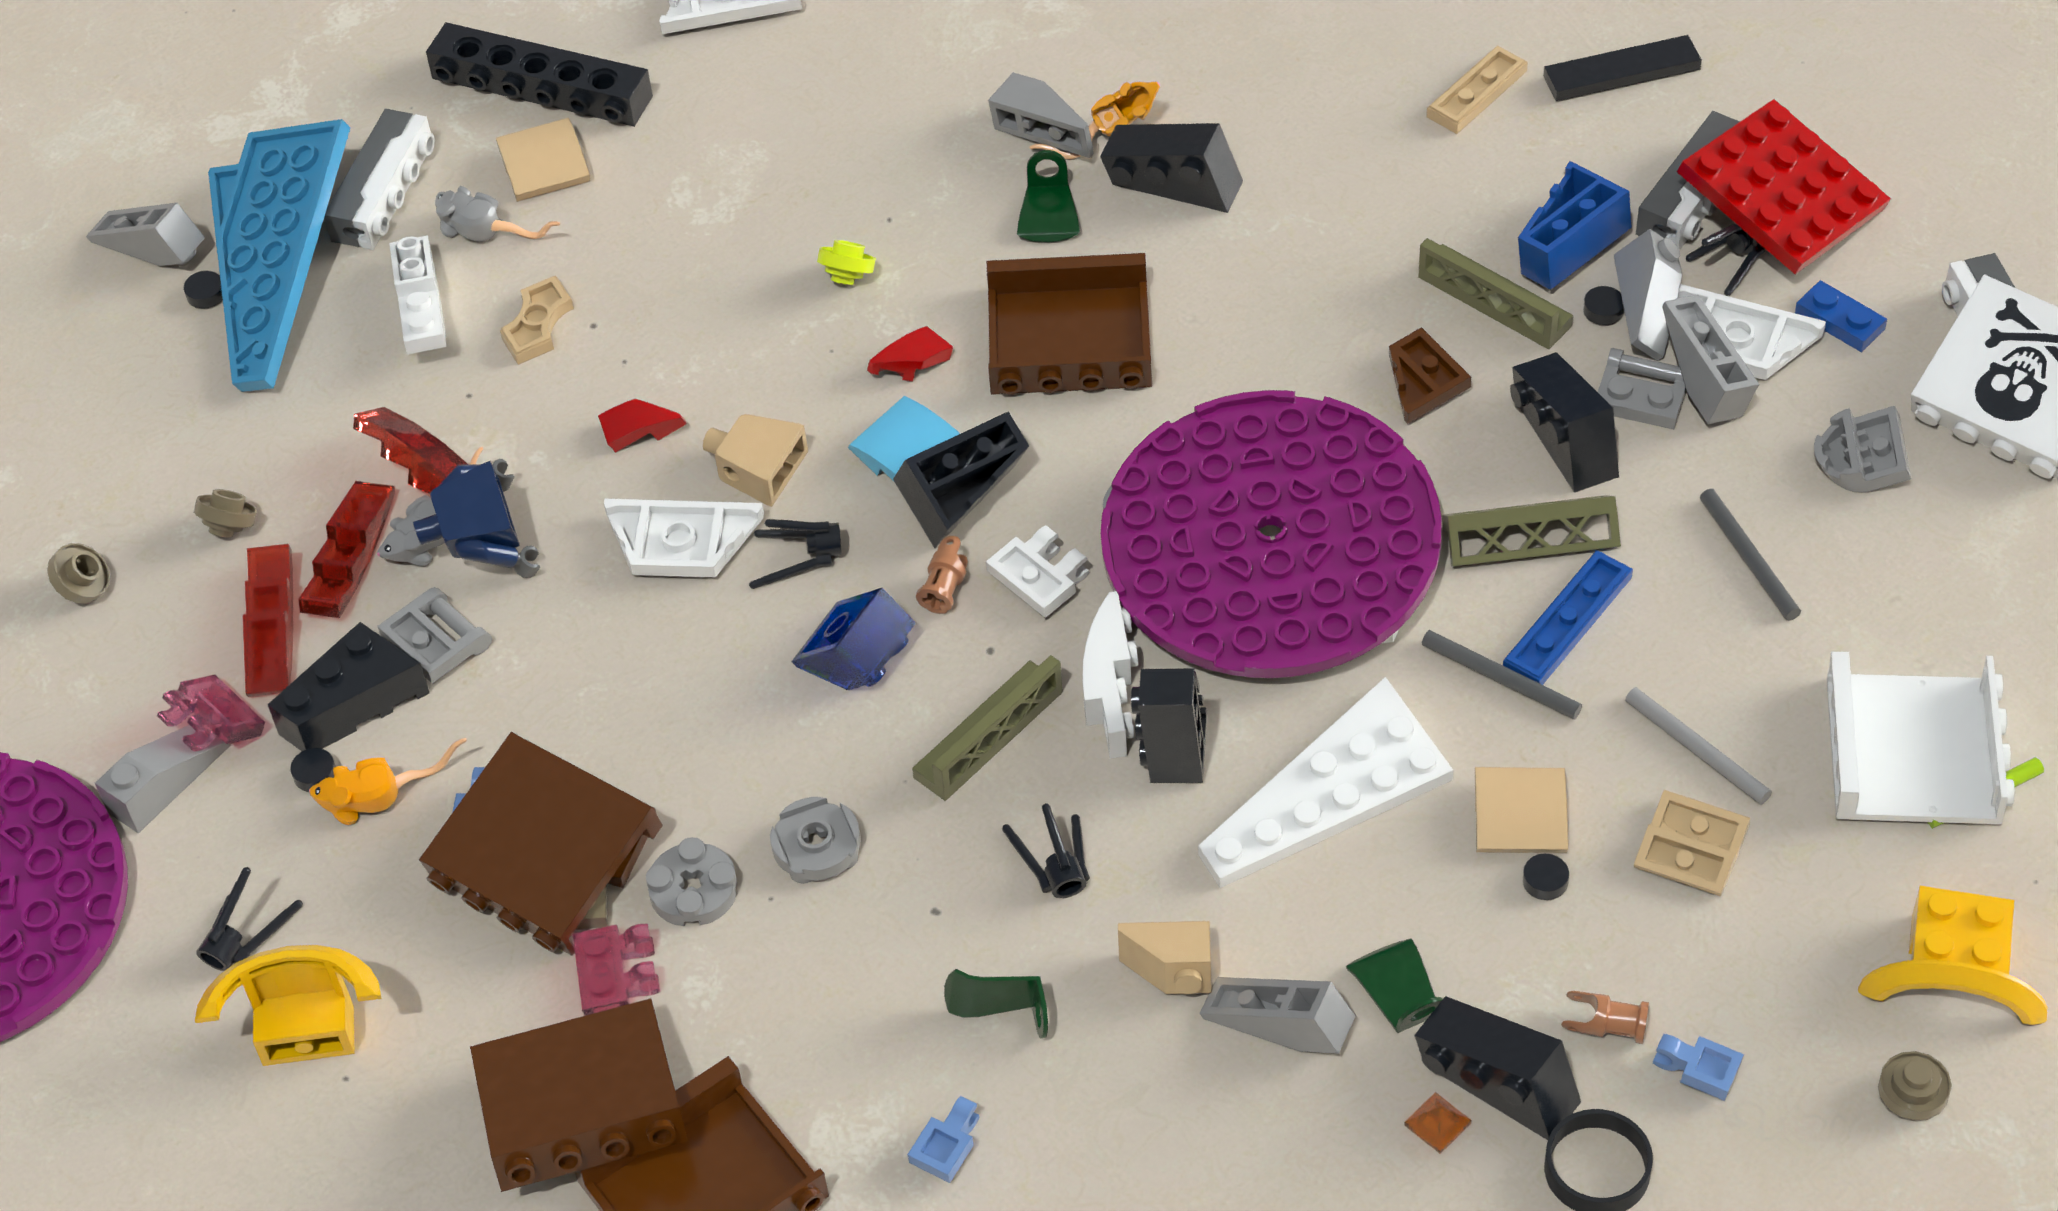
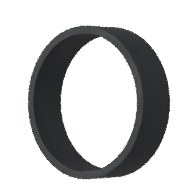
(1598, 1119)

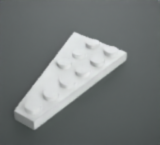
(1349, 774)

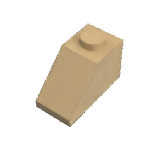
(1168, 954)

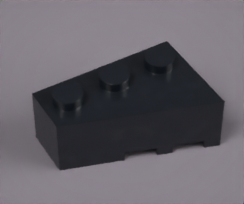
(1174, 162)
(1568, 419)
(959, 473)
(346, 687)
(1170, 725)
(1500, 1064)

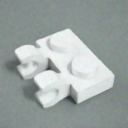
(1031, 577)

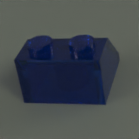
(856, 640)

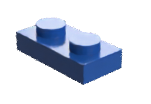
(1843, 315)

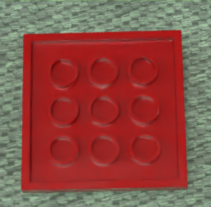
(1783, 186)

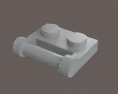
(1639, 398)
(426, 642)

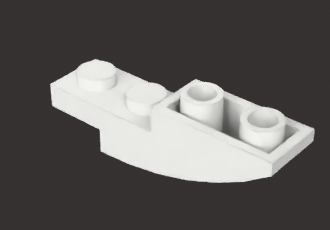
(417, 294)
(1107, 673)

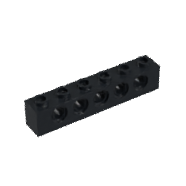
(539, 74)

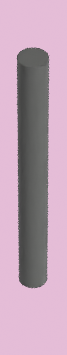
(1750, 554)
(1502, 674)

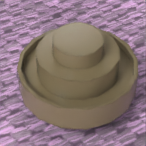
(225, 512)
(78, 573)
(1914, 1085)

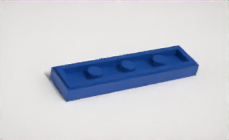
(1568, 617)

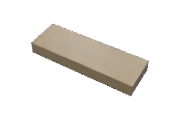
(1477, 89)

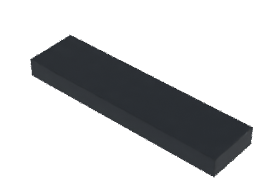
(1622, 67)

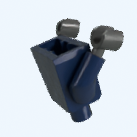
(476, 518)

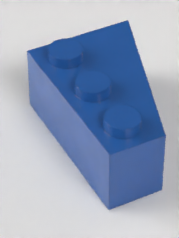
(1573, 225)

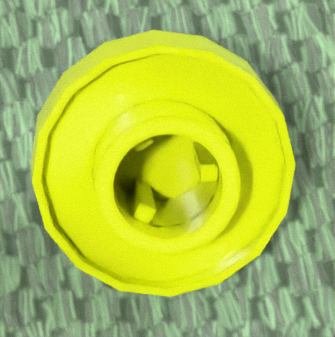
(846, 261)

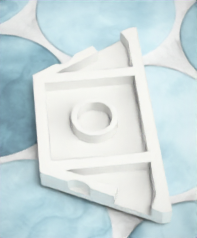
(702, 13)
(1759, 333)
(680, 535)

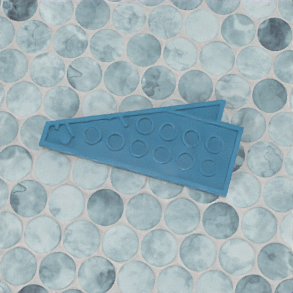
(266, 236)

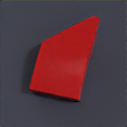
(911, 352)
(636, 419)

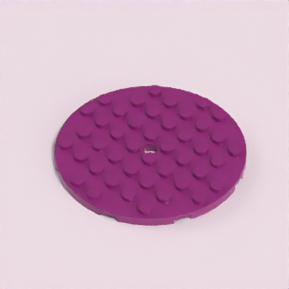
(1225, 597)
(57, 889)

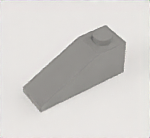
(1039, 114)
(150, 233)
(1647, 277)
(1708, 361)
(153, 777)
(1285, 1012)

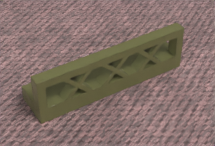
(1492, 294)
(1532, 513)
(990, 728)

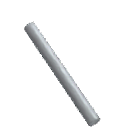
(1698, 746)

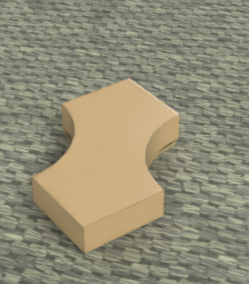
(531, 330)

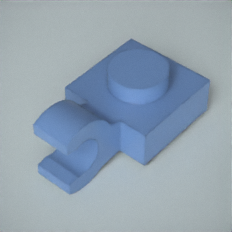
(1705, 1066)
(946, 1144)

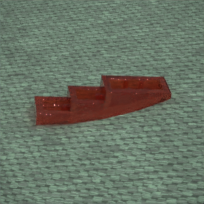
(409, 446)
(348, 549)
(268, 620)

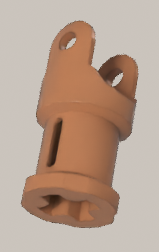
(945, 573)
(1610, 1017)

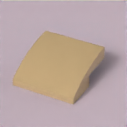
(543, 159)
(1521, 810)
(1692, 842)

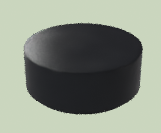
(203, 289)
(1603, 305)
(311, 767)
(1545, 876)

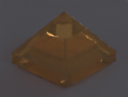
(1437, 1122)

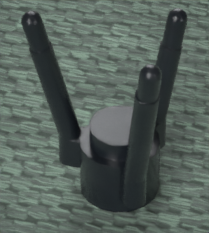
(1739, 243)
(821, 539)
(1064, 873)
(222, 942)

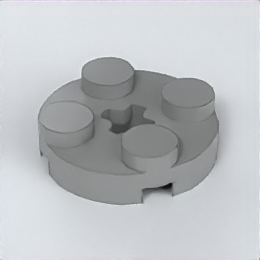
(817, 861)
(685, 862)

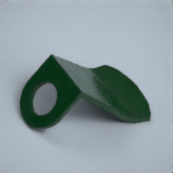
(1048, 205)
(1397, 983)
(983, 996)

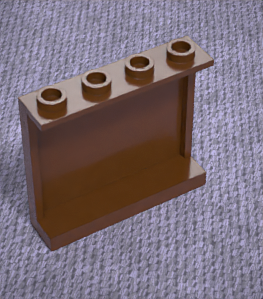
(1068, 324)
(536, 842)
(577, 1095)
(728, 1164)

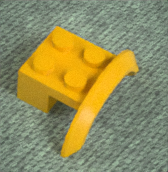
(1962, 946)
(296, 1000)

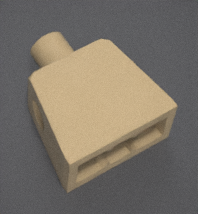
(758, 455)

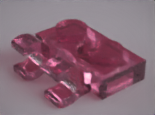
(216, 713)
(602, 969)

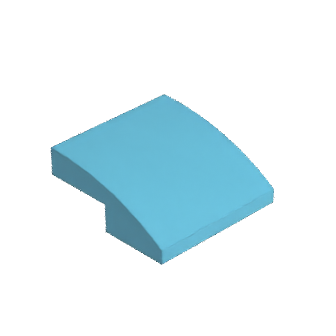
(900, 435)

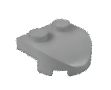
(1864, 450)

